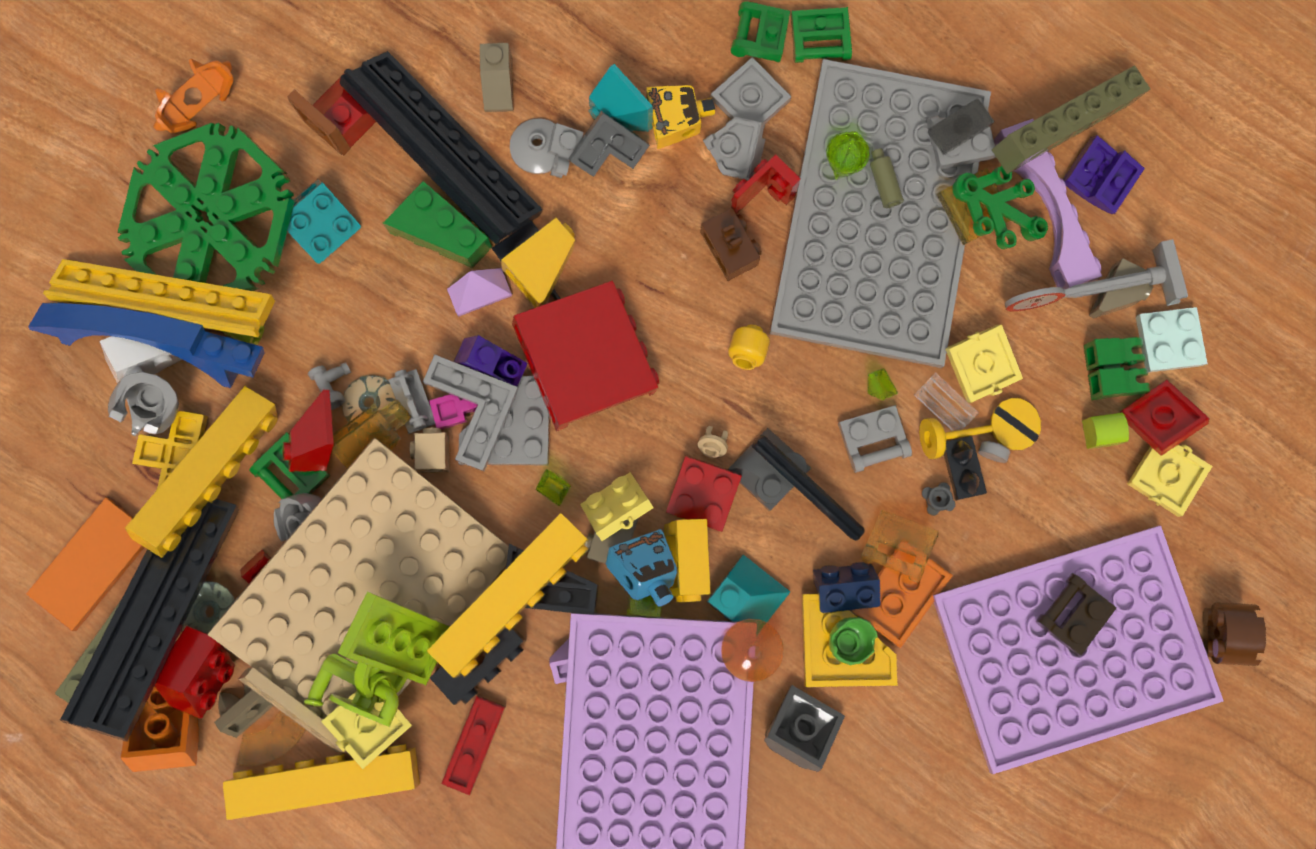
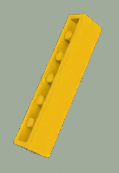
(202, 472)
(507, 596)
(319, 783)

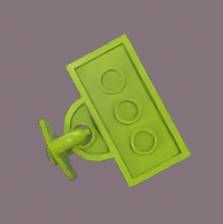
(389, 649)

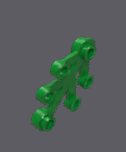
(997, 207)

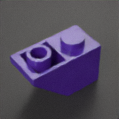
(490, 360)

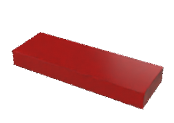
(473, 745)

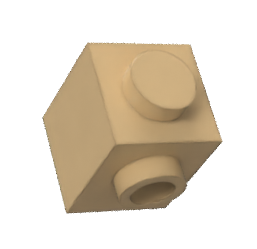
(430, 451)

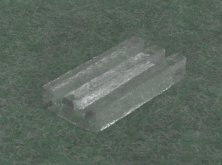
(940, 413)

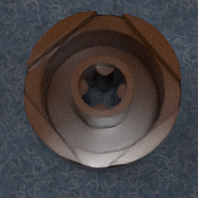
(1234, 633)

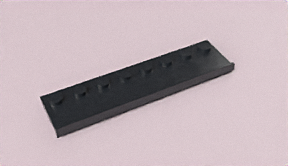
(440, 146)
(146, 628)

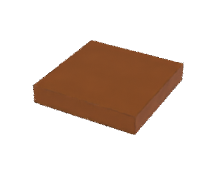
(318, 122)

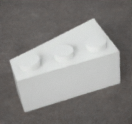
(131, 357)

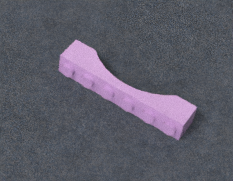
(1072, 256)

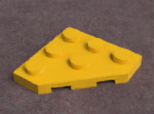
(823, 669)

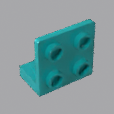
(320, 222)

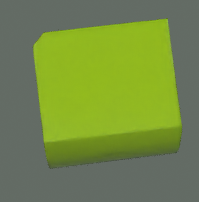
(1105, 430)

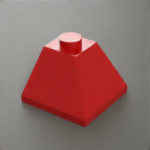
(344, 113)
(311, 437)

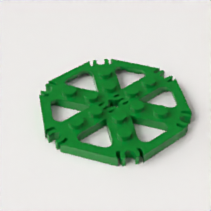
(218, 200)

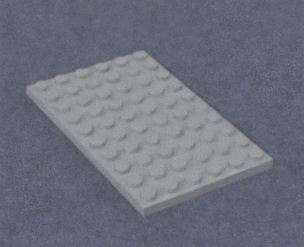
(867, 271)

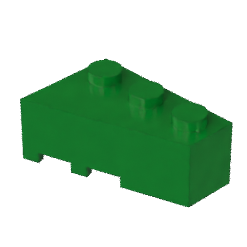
(438, 226)

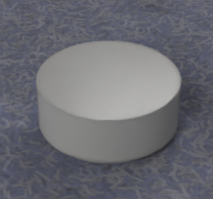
(994, 451)

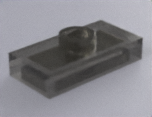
(960, 126)

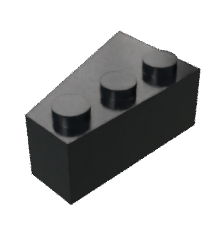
(568, 595)

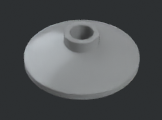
(526, 155)

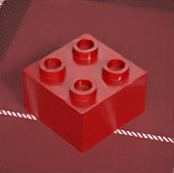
(194, 673)

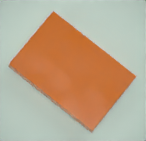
(904, 600)

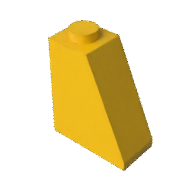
(540, 261)

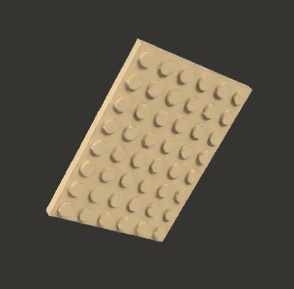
(370, 533)

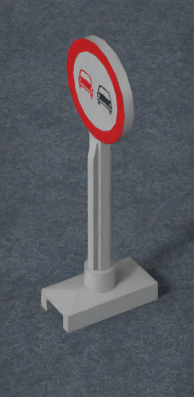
(1166, 273)

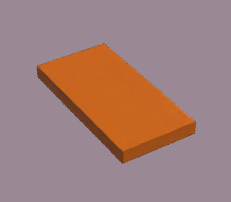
(87, 566)

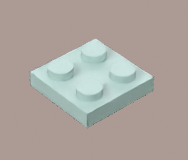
(1171, 339)

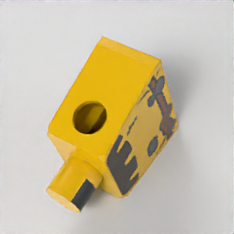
(676, 113)

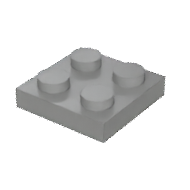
(750, 94)

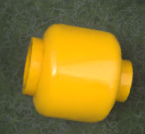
(748, 347)

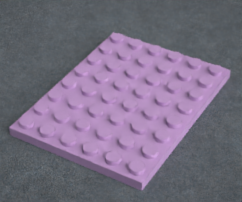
(1041, 698)
(653, 736)

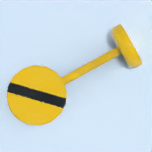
(1013, 424)

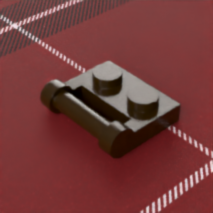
(1083, 621)

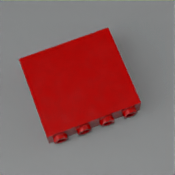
(585, 354)

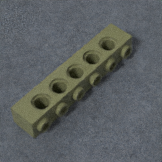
(1070, 119)

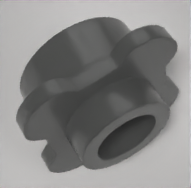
(943, 491)

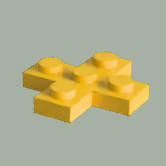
(169, 452)

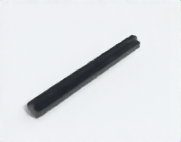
(808, 487)

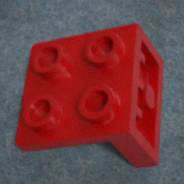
(774, 174)

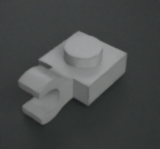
(562, 145)

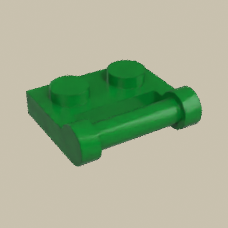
(820, 26)
(770, 32)
(305, 480)

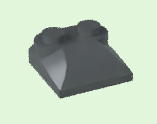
(761, 477)
(803, 730)

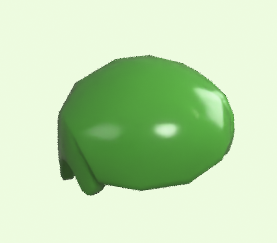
(852, 640)

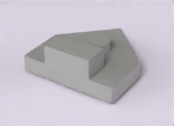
(737, 147)

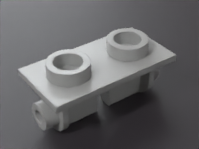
(411, 394)

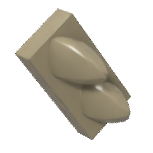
(238, 713)

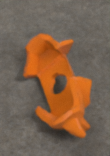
(209, 79)

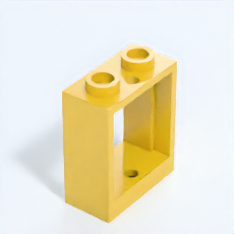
(690, 553)

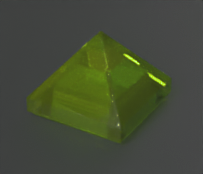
(881, 385)
(553, 487)

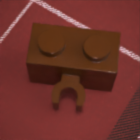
(731, 244)

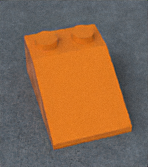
(161, 738)

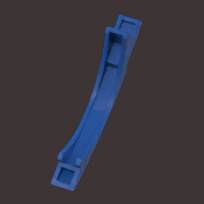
(213, 354)

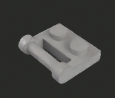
(974, 150)
(872, 429)

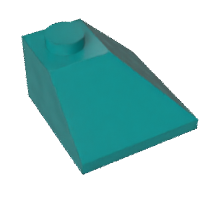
(621, 101)
(748, 593)

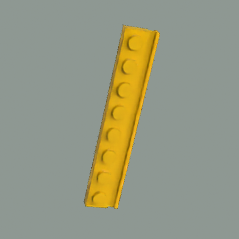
(186, 300)

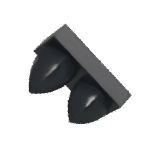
(964, 468)

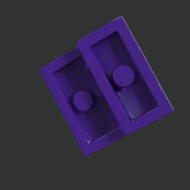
(1103, 175)

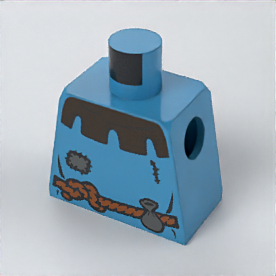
(644, 567)

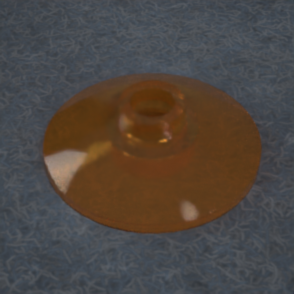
(742, 637)

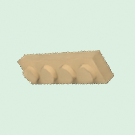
(285, 700)

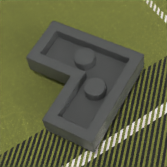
(605, 138)

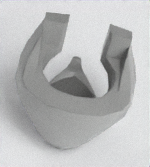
(150, 402)

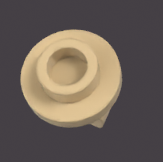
(712, 445)

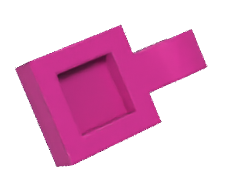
(450, 410)

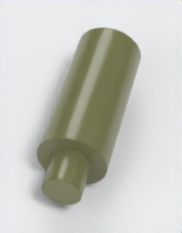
(885, 179)

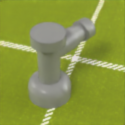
(323, 378)

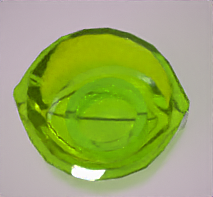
(847, 154)

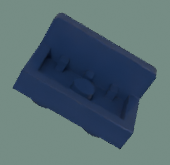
(847, 587)

